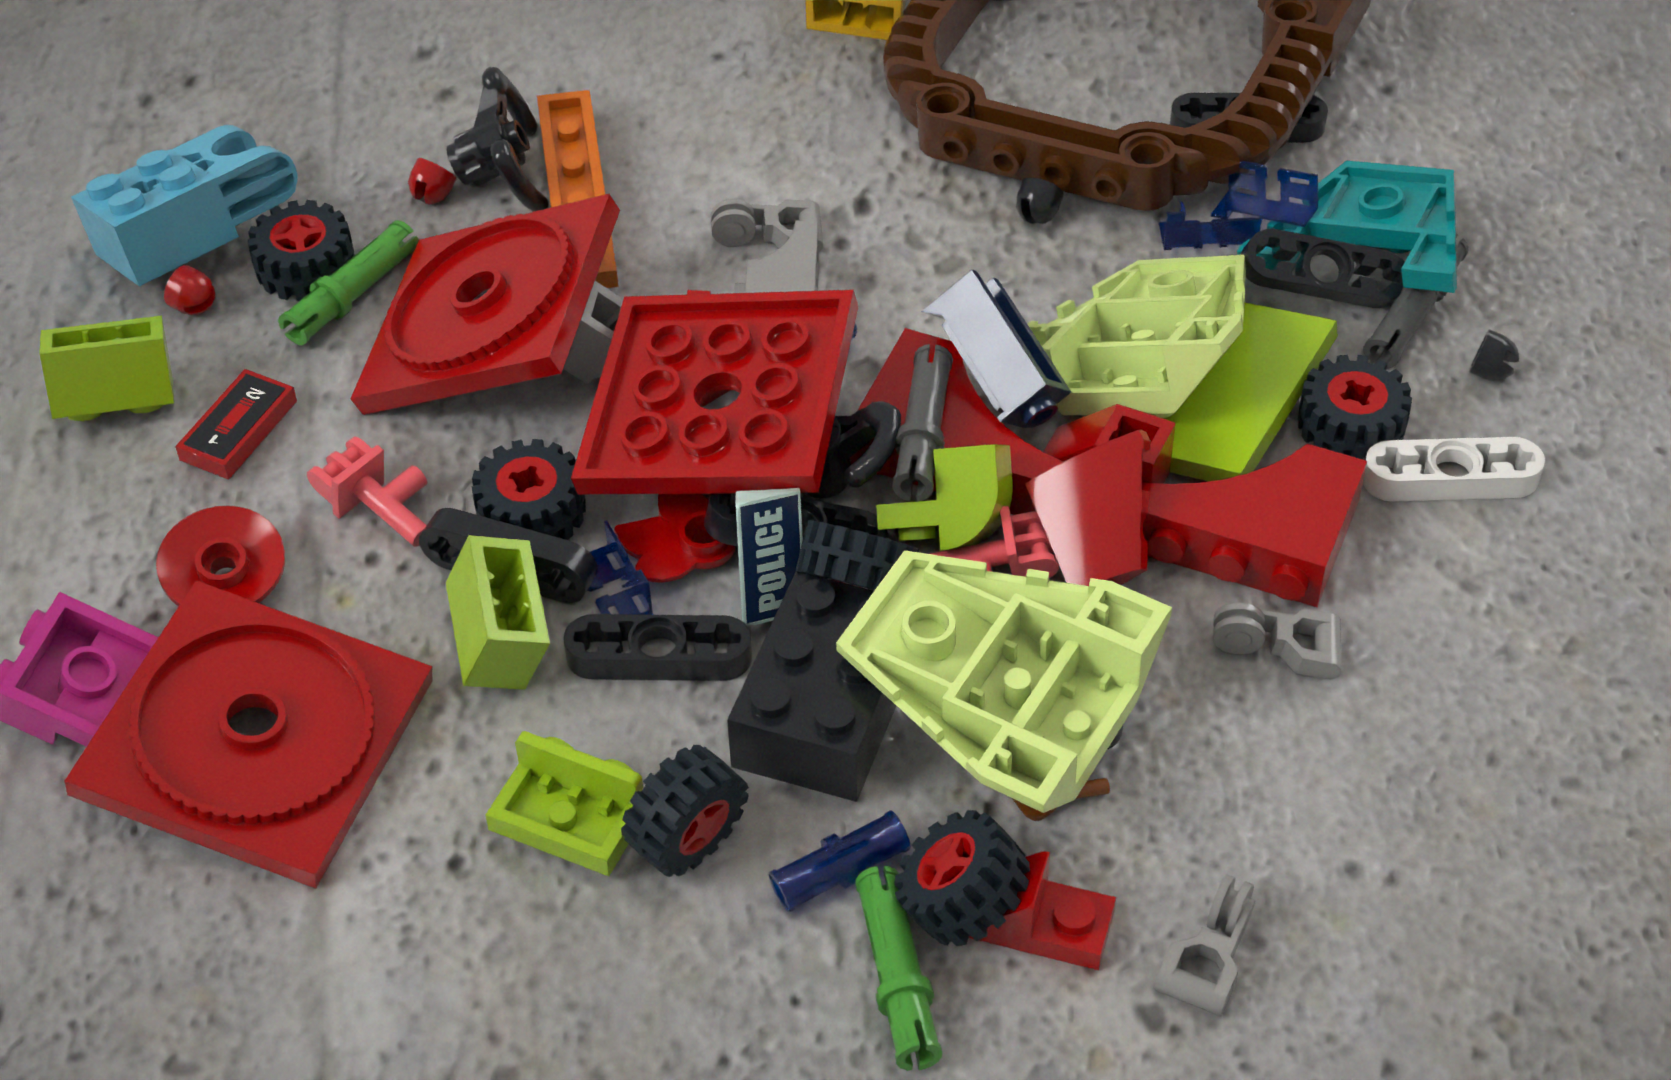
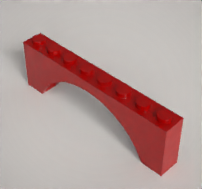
(1256, 529)

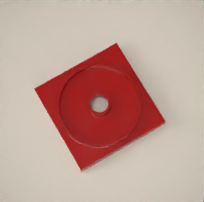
(518, 331)
(678, 350)
(263, 797)

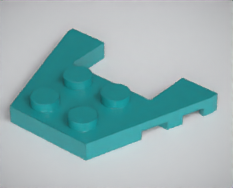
(1392, 210)

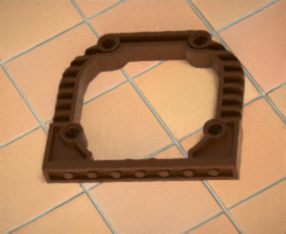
(1127, 166)

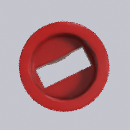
(430, 181)
(189, 291)

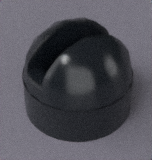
(1038, 200)
(1489, 357)

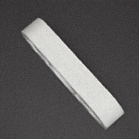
(1496, 481)

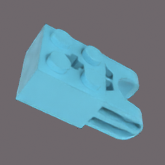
(182, 201)

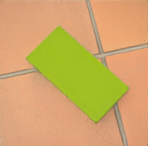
(1248, 393)

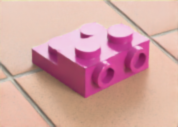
(69, 670)

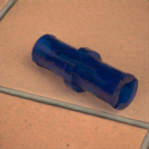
(839, 861)

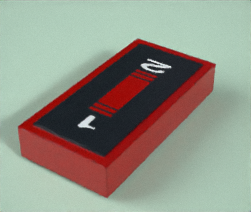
(236, 424)

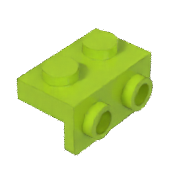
(565, 803)

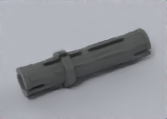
(1405, 318)
(922, 423)

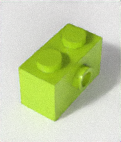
(106, 368)
(497, 613)

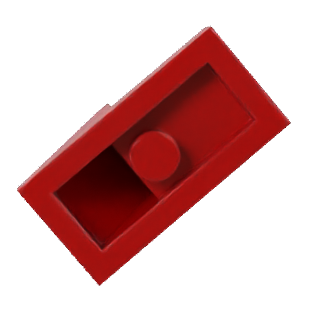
(1056, 919)

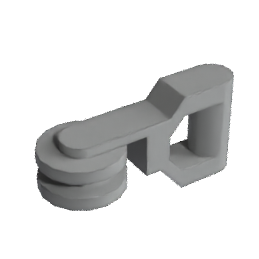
(735, 221)
(1242, 629)
(1236, 910)

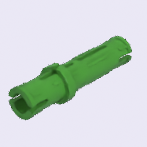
(333, 294)
(903, 990)

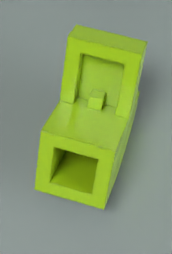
(970, 493)

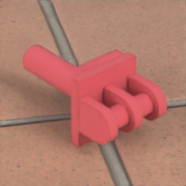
(359, 477)
(1023, 546)

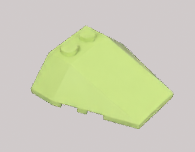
(1146, 334)
(1008, 668)

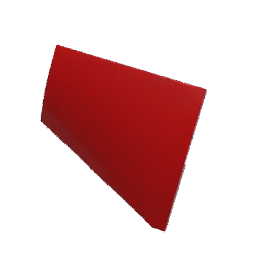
(1097, 511)

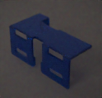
(1272, 210)
(1179, 232)
(606, 573)

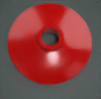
(219, 540)

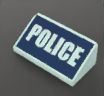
(767, 549)

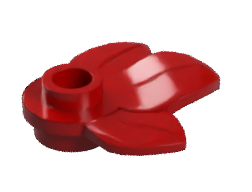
(674, 540)

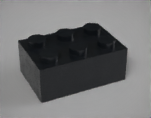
(803, 705)

